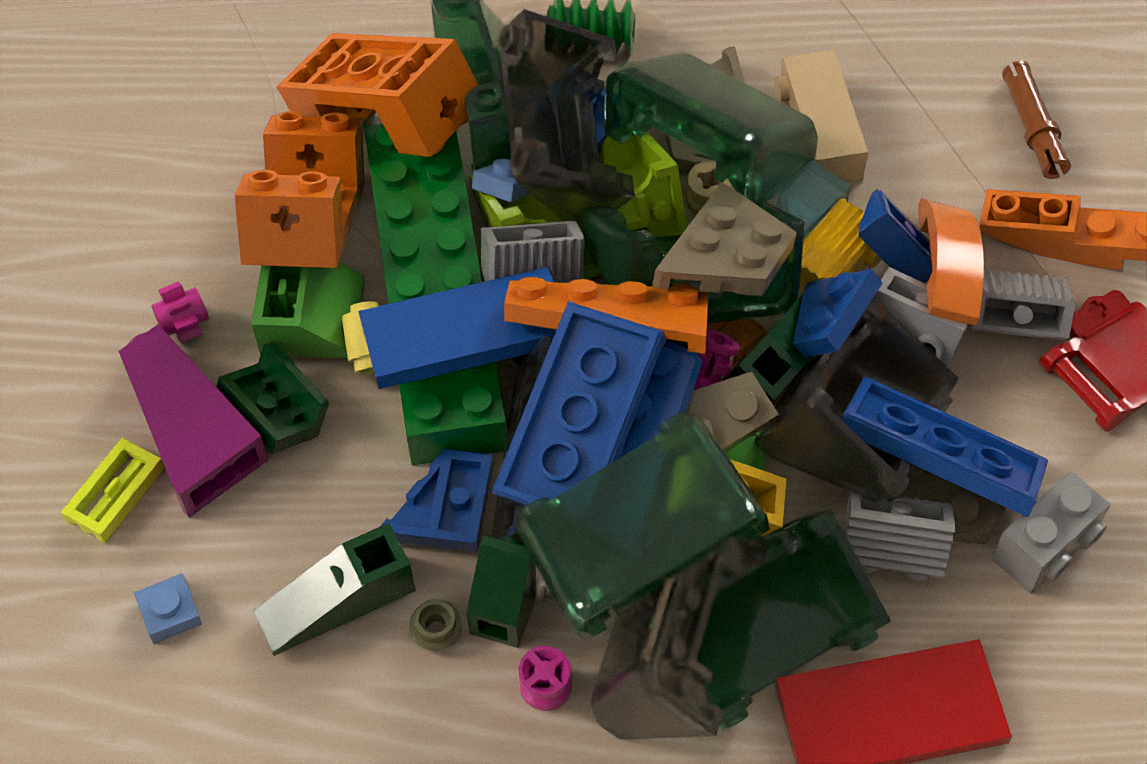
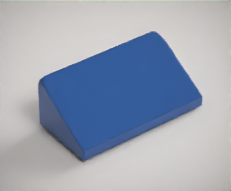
(895, 238)

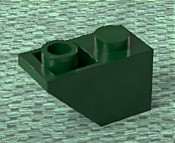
(502, 591)

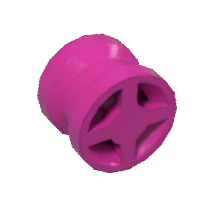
(549, 666)

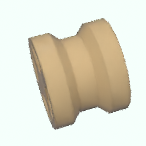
(699, 177)

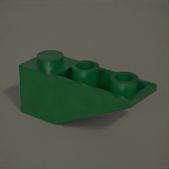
(774, 356)
(337, 590)

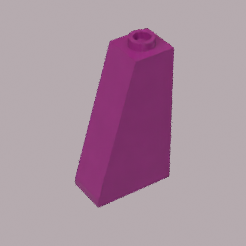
(193, 424)

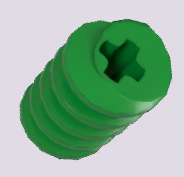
(606, 22)

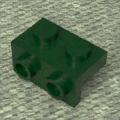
(276, 399)

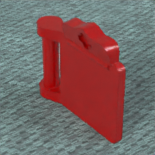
(1112, 343)

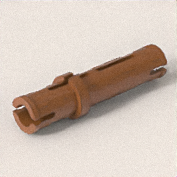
(1041, 133)

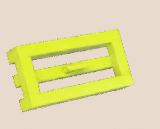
(119, 495)

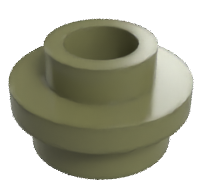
(435, 611)

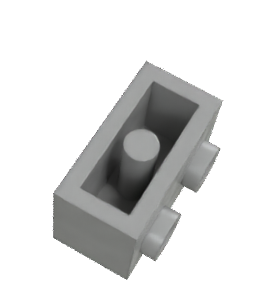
(909, 304)
(1056, 528)

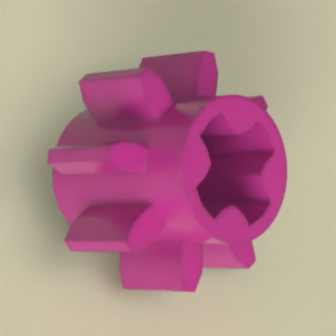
(180, 311)

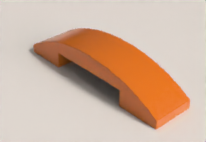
(957, 261)

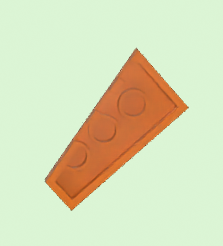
(675, 311)

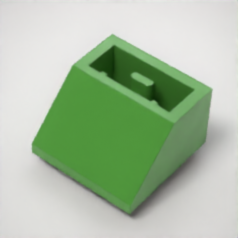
(305, 309)

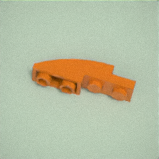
(1063, 229)

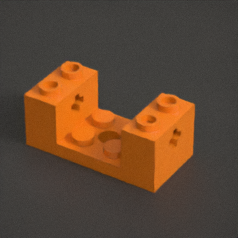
(409, 82)
(306, 196)

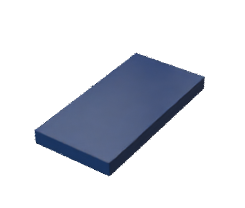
(447, 331)
(579, 404)
(946, 446)

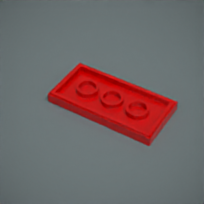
(894, 708)

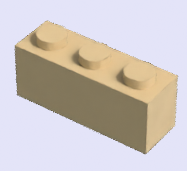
(818, 89)

